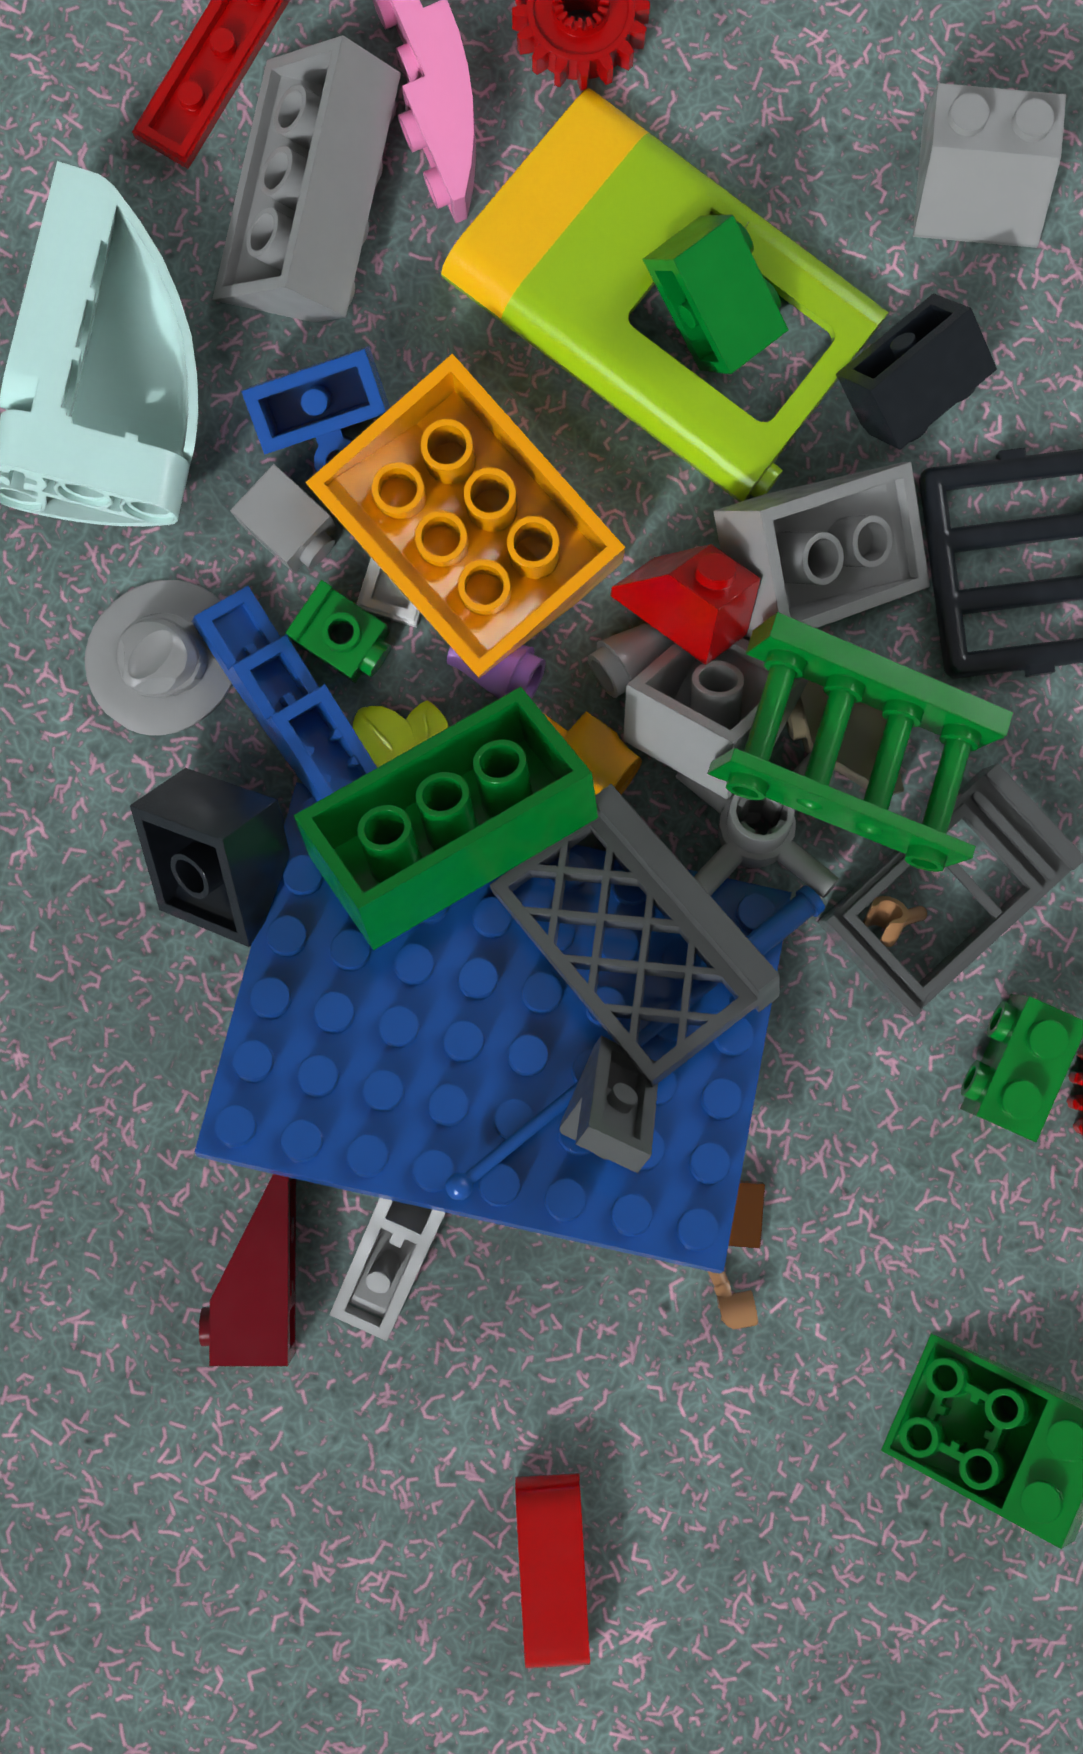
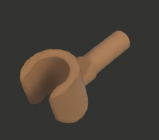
(893, 917)
(736, 1309)

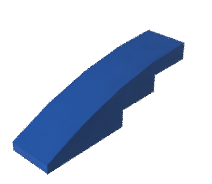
(283, 694)

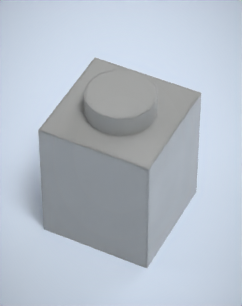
(286, 520)

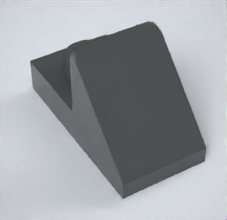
(612, 1108)

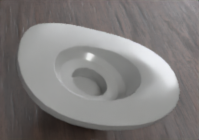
(151, 661)

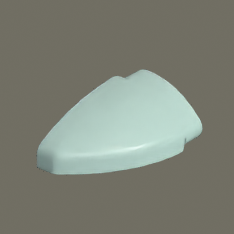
(97, 369)

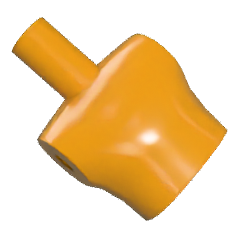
(601, 752)

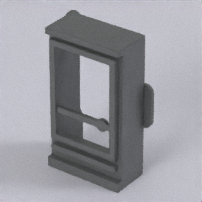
(1015, 833)

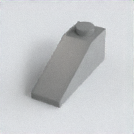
(386, 1265)

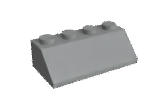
(308, 182)

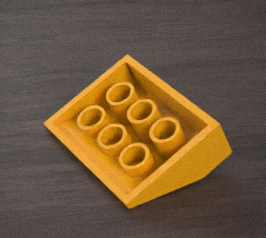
(467, 517)

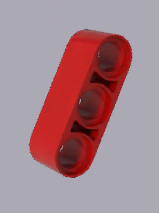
(552, 1570)

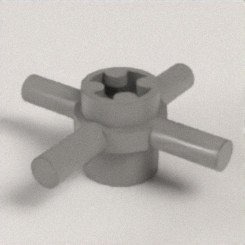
(753, 850)

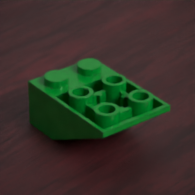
(994, 1439)

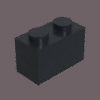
(917, 371)

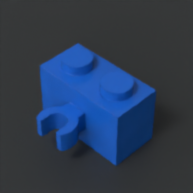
(317, 403)

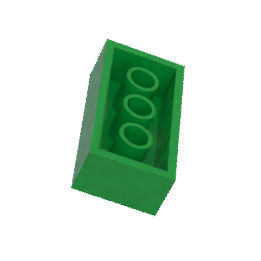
(448, 816)

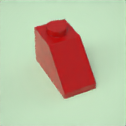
(693, 599)

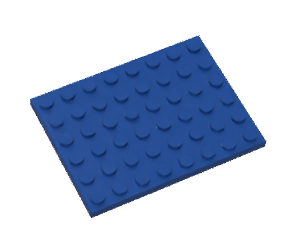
(456, 1035)

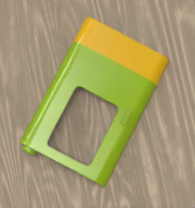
(566, 270)

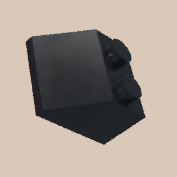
(212, 852)

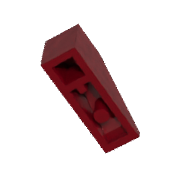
(255, 1300)

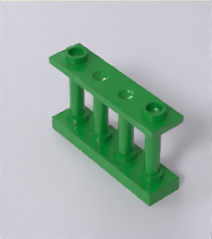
(906, 702)

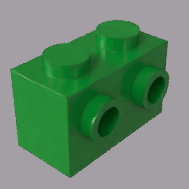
(717, 293)
(1022, 1065)

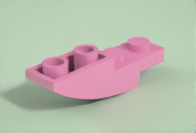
(436, 98)

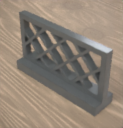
(687, 912)

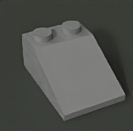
(829, 545)

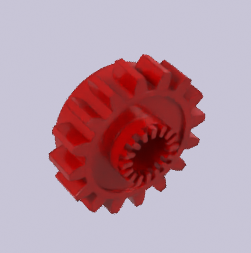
(580, 47)

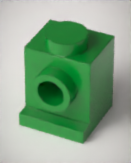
(313, 633)

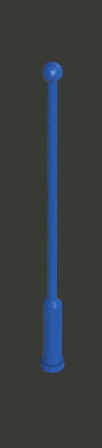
(764, 938)

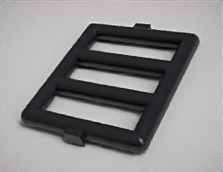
(944, 542)

